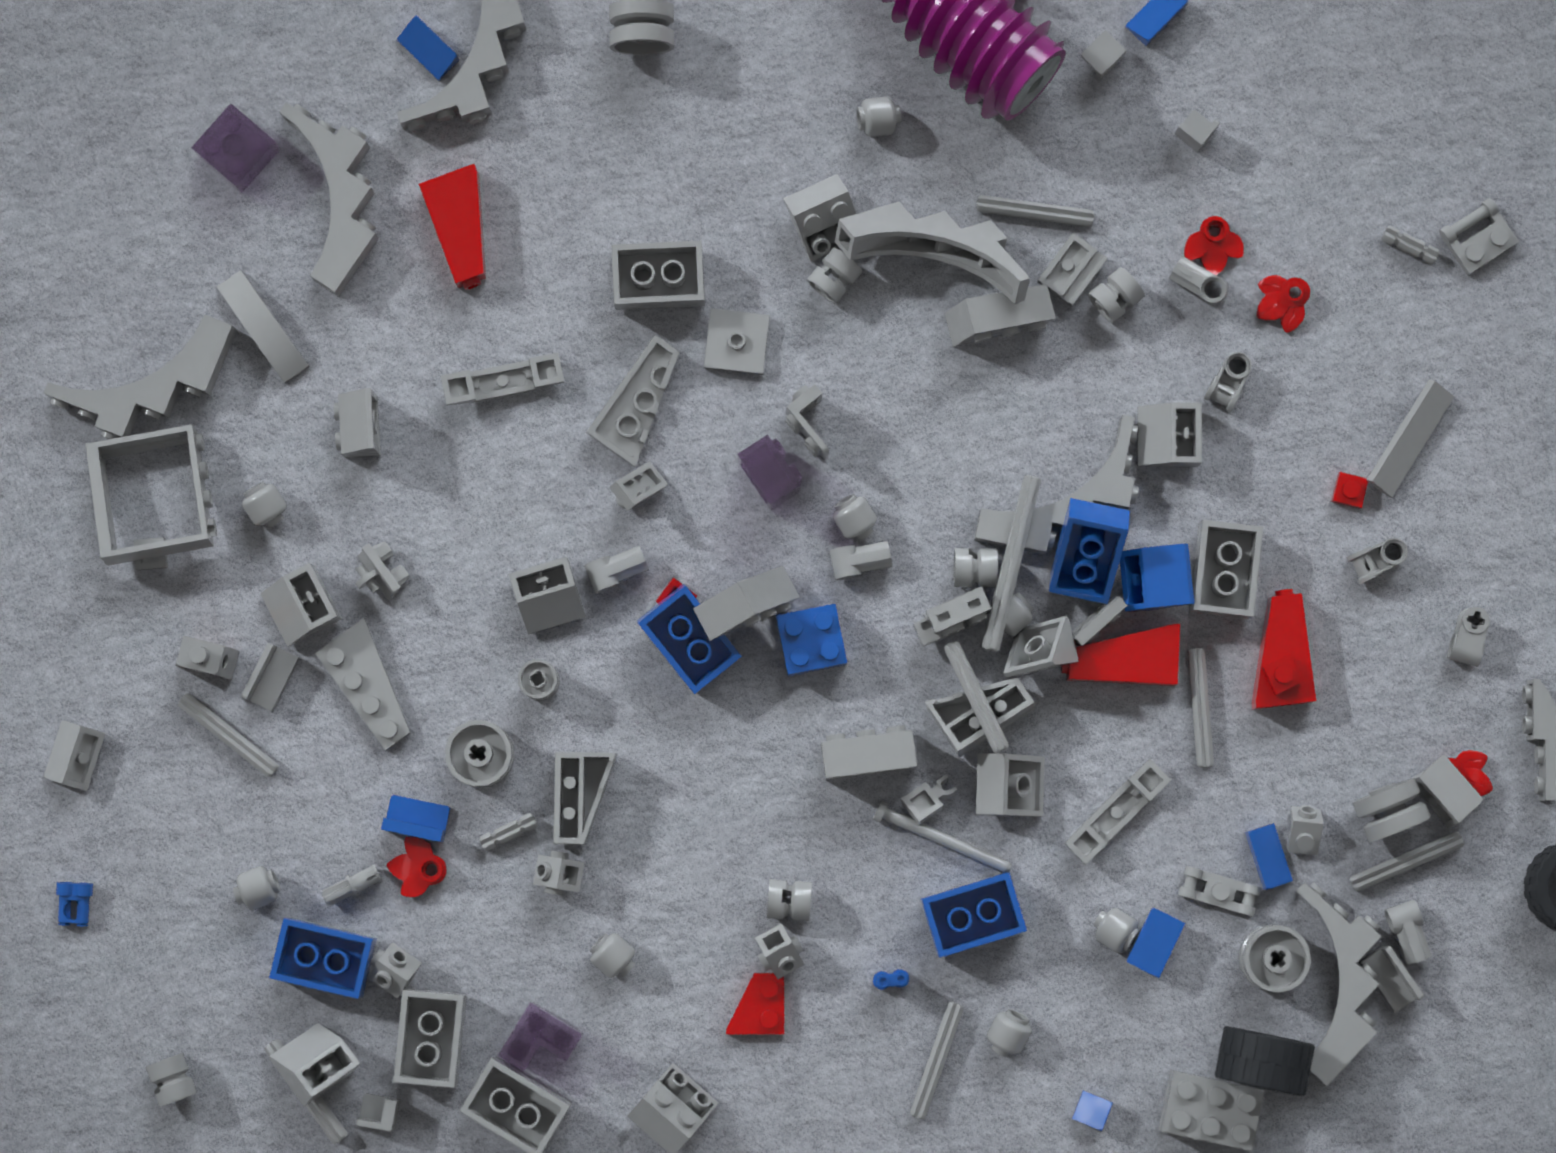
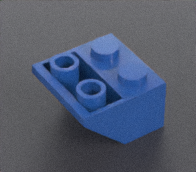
(1156, 577)

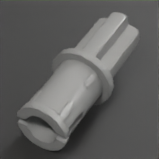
(351, 886)

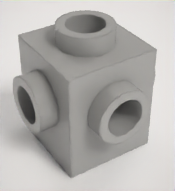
(558, 873)
(779, 951)
(393, 969)

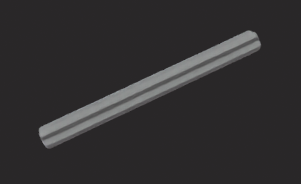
(1011, 563)

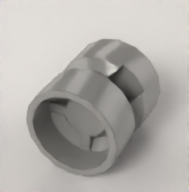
(840, 267)
(1114, 296)
(975, 567)
(538, 679)
(800, 900)
(171, 1079)

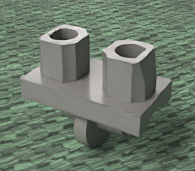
(376, 574)

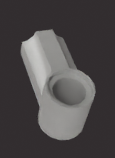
(1197, 279)
(853, 560)
(610, 571)
(1407, 923)

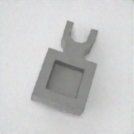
(925, 802)

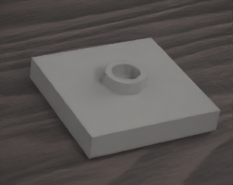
(736, 341)

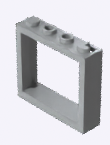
(96, 456)

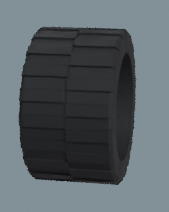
(1537, 886)
(1264, 1061)

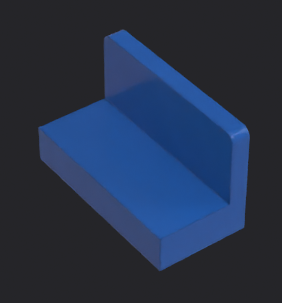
(416, 818)
(1155, 942)

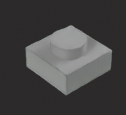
(151, 563)

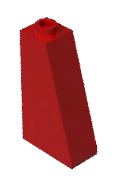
(457, 218)
(1284, 635)
(1136, 658)

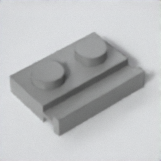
(1072, 269)
(1105, 614)

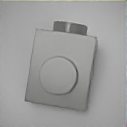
(1305, 830)

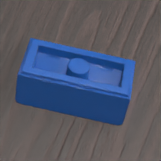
(1154, 18)
(427, 48)
(1268, 856)

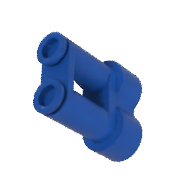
(73, 891)
(883, 980)

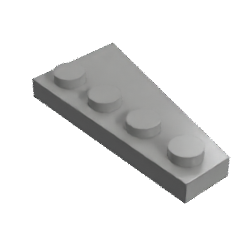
(632, 407)
(361, 676)

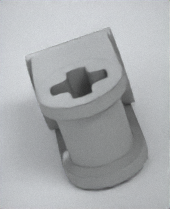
(1226, 385)
(1373, 560)
(1467, 642)

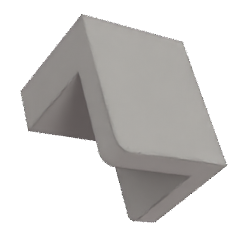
(1103, 54)
(1196, 130)
(378, 1112)

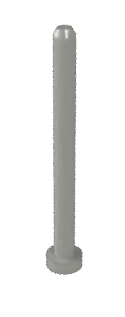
(941, 838)

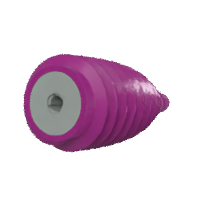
(986, 48)

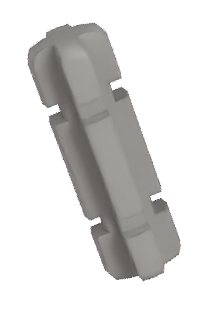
(1410, 245)
(508, 832)

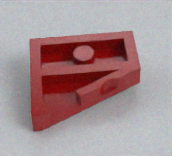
(760, 1007)

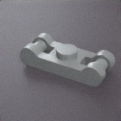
(1219, 891)

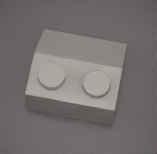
(358, 423)
(1010, 785)

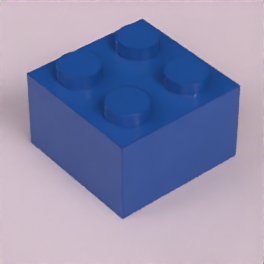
(811, 640)

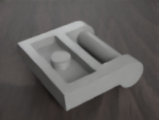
(1485, 244)

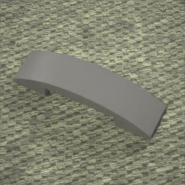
(262, 326)
(502, 380)
(1117, 811)

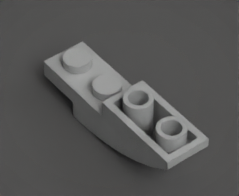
(1541, 727)

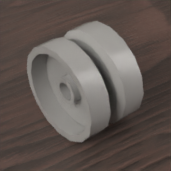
(641, 27)
(462, 748)
(1391, 809)
(1292, 962)

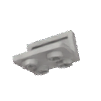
(802, 402)

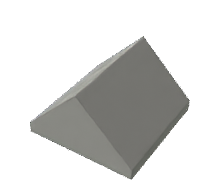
(1041, 648)

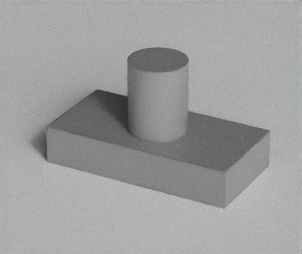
(638, 486)

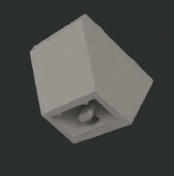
(817, 213)
(1170, 435)
(547, 595)
(300, 604)
(314, 1063)
(673, 1109)

